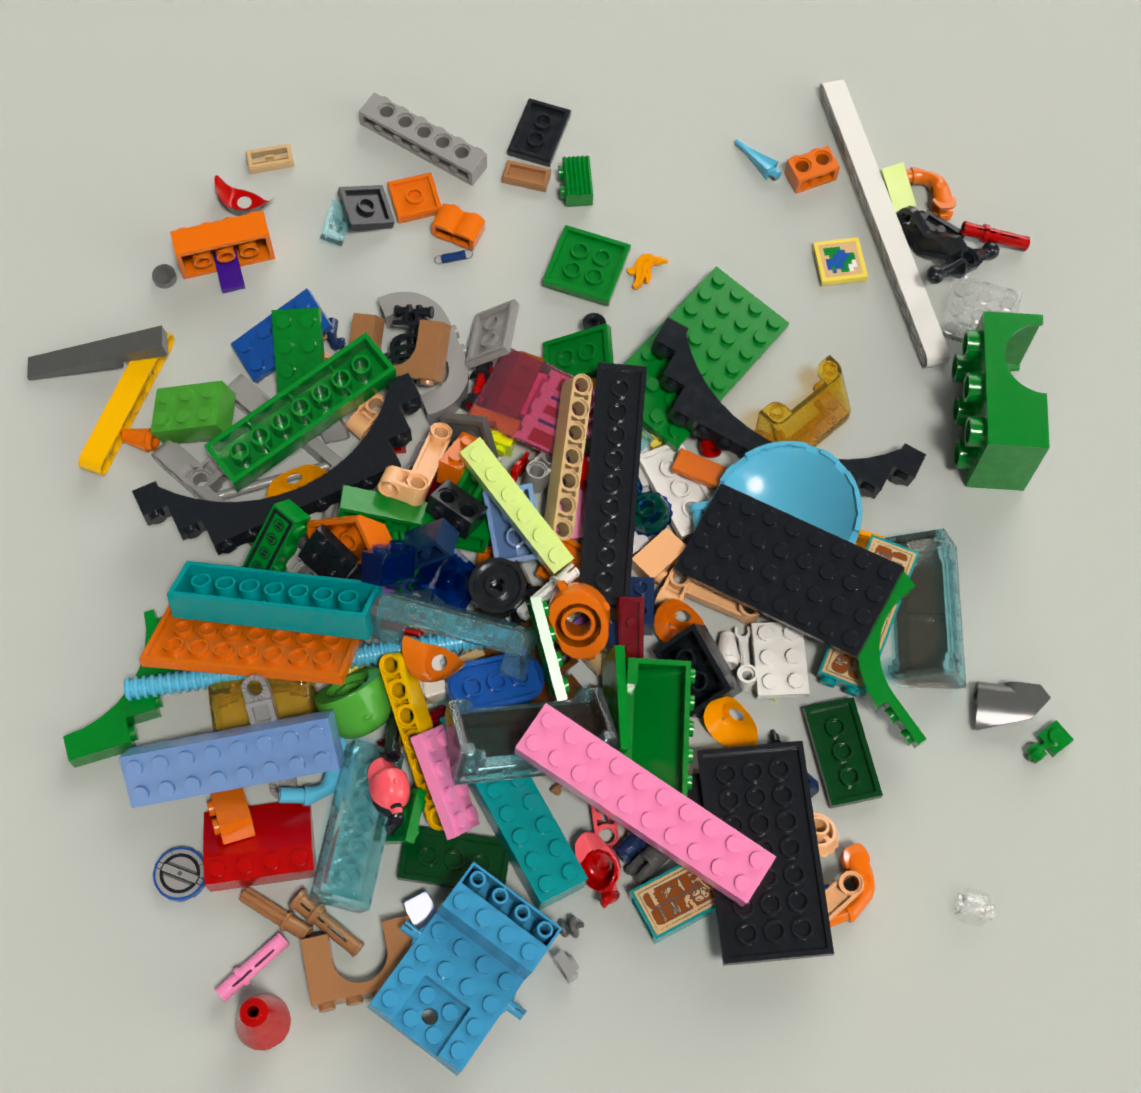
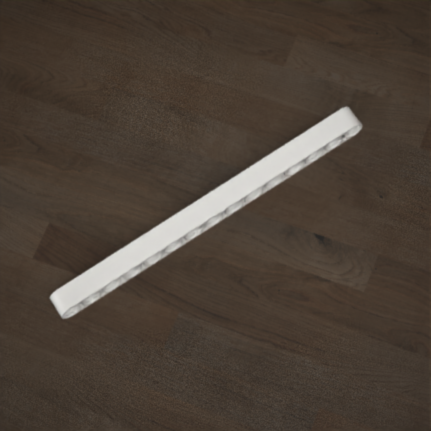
(884, 225)

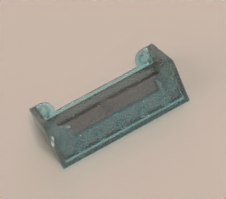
(930, 618)
(486, 738)

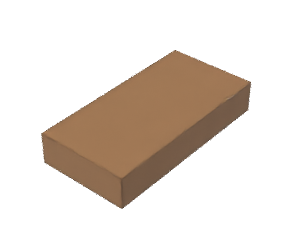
(526, 176)

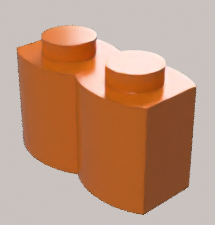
(458, 226)

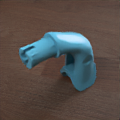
(311, 794)

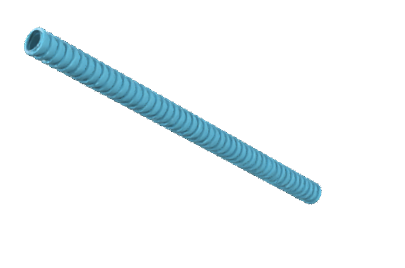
(194, 680)

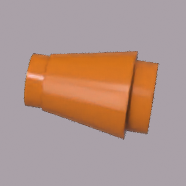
(140, 439)

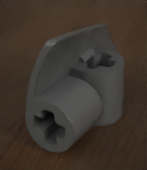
(1007, 703)

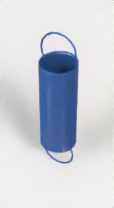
(455, 256)

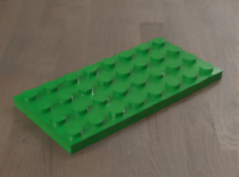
(726, 339)

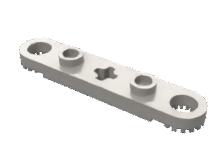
(262, 709)

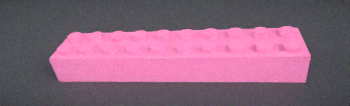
(645, 805)

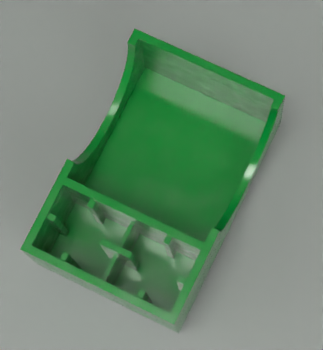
(1000, 416)

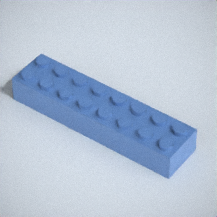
(232, 758)

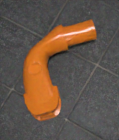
(942, 199)
(856, 859)

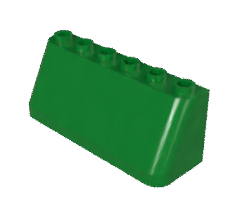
(661, 718)

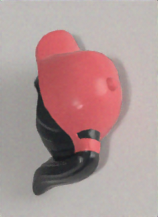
(389, 792)

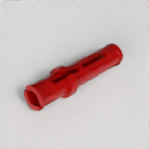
(986, 233)

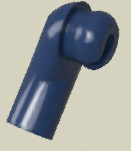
(334, 342)

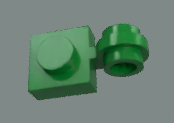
(1052, 739)

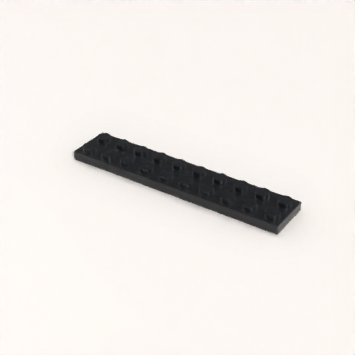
(613, 479)

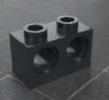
(457, 508)

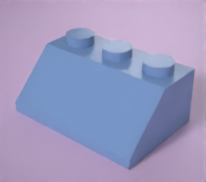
(504, 538)

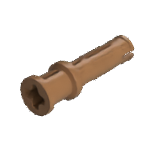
(314, 917)

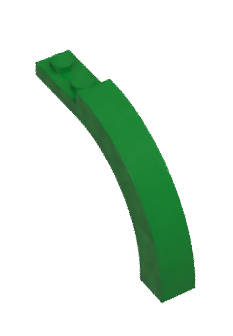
(873, 679)

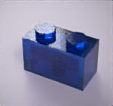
(388, 563)

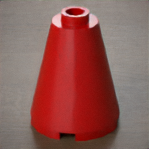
(262, 1022)

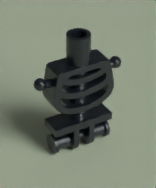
(411, 336)

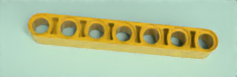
(121, 412)
(408, 727)

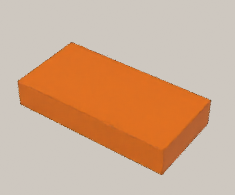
(698, 469)

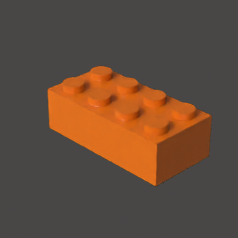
(246, 232)

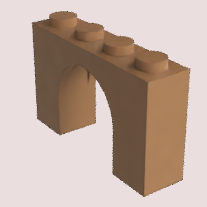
(430, 354)
(329, 988)

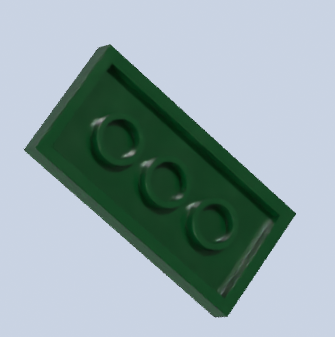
(842, 752)
(444, 861)

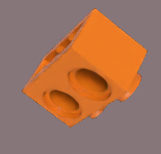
(816, 169)

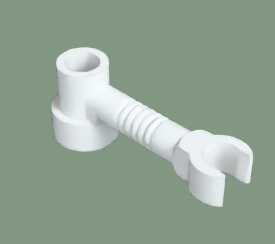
(746, 670)

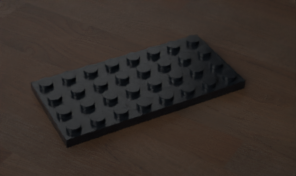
(789, 570)
(769, 800)

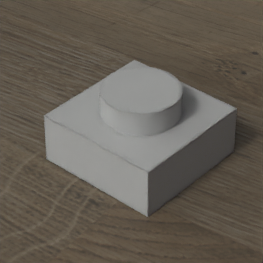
(567, 966)

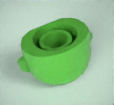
(358, 704)

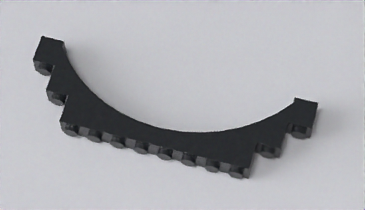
(710, 420)
(240, 522)

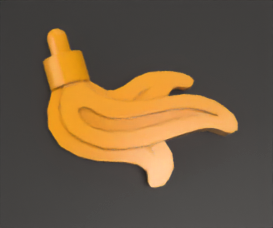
(642, 269)

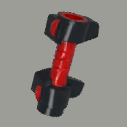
(480, 377)

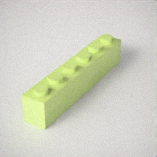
(515, 506)

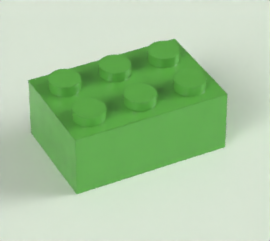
(192, 412)

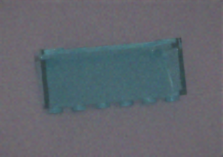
(397, 610)

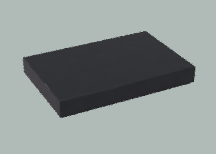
(539, 132)

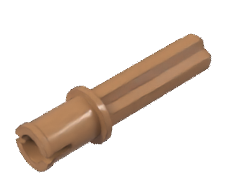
(277, 915)

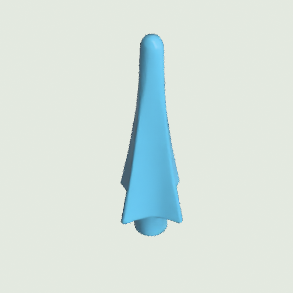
(765, 164)

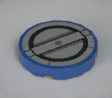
(179, 874)

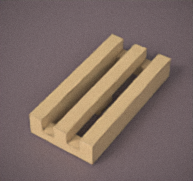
(270, 161)

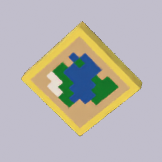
(840, 261)

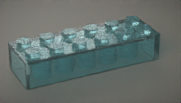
(352, 835)

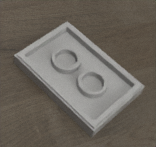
(492, 333)

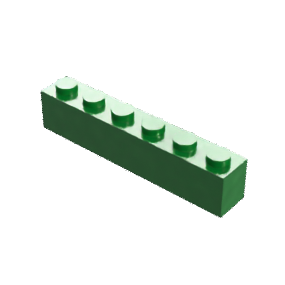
(401, 516)

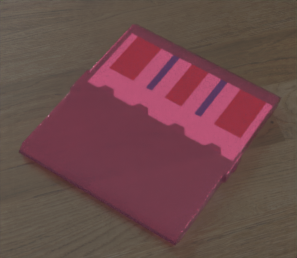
(523, 400)

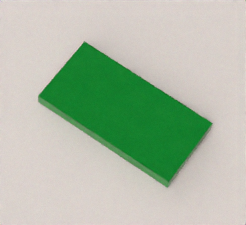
(616, 694)

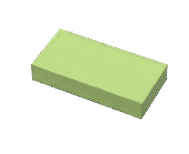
(898, 186)

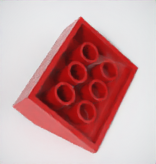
(277, 852)

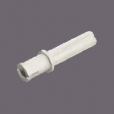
(548, 589)

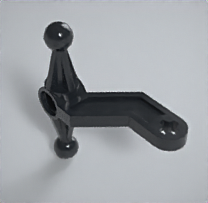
(957, 255)

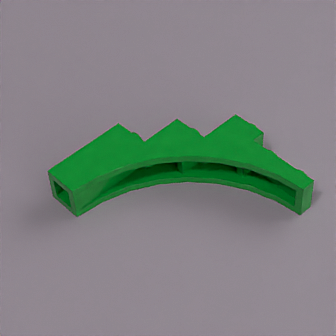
(116, 728)

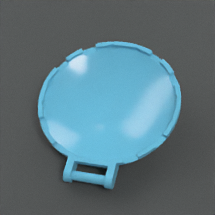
(799, 482)

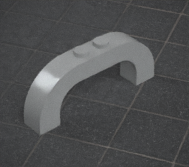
(455, 388)

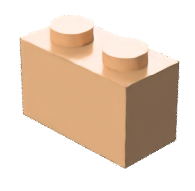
(658, 556)

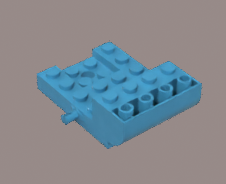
(465, 968)

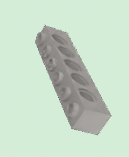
(437, 147)

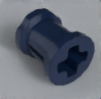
(629, 847)

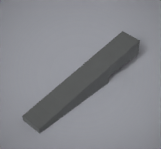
(100, 354)

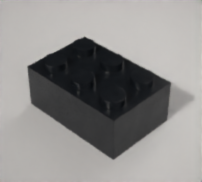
(712, 672)

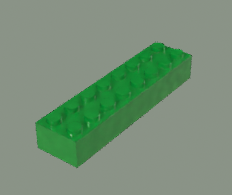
(301, 412)

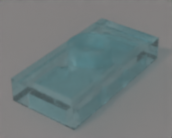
(335, 224)

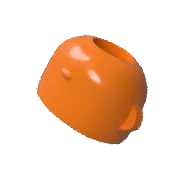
(584, 639)

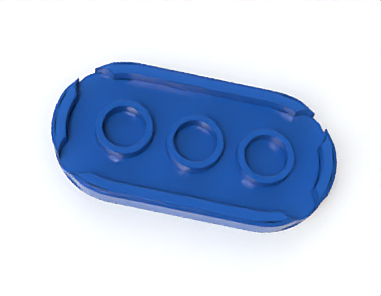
(487, 687)

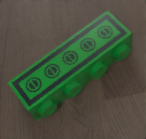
(278, 537)

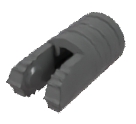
(652, 858)

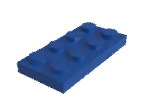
(257, 345)

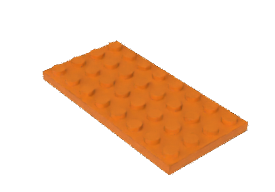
(248, 650)

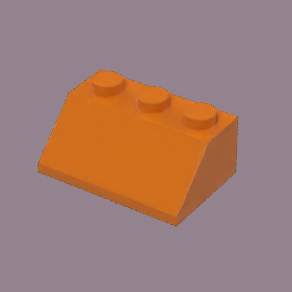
(354, 532)

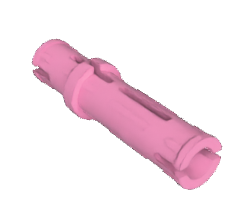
(251, 967)

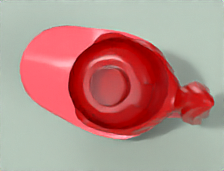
(600, 866)

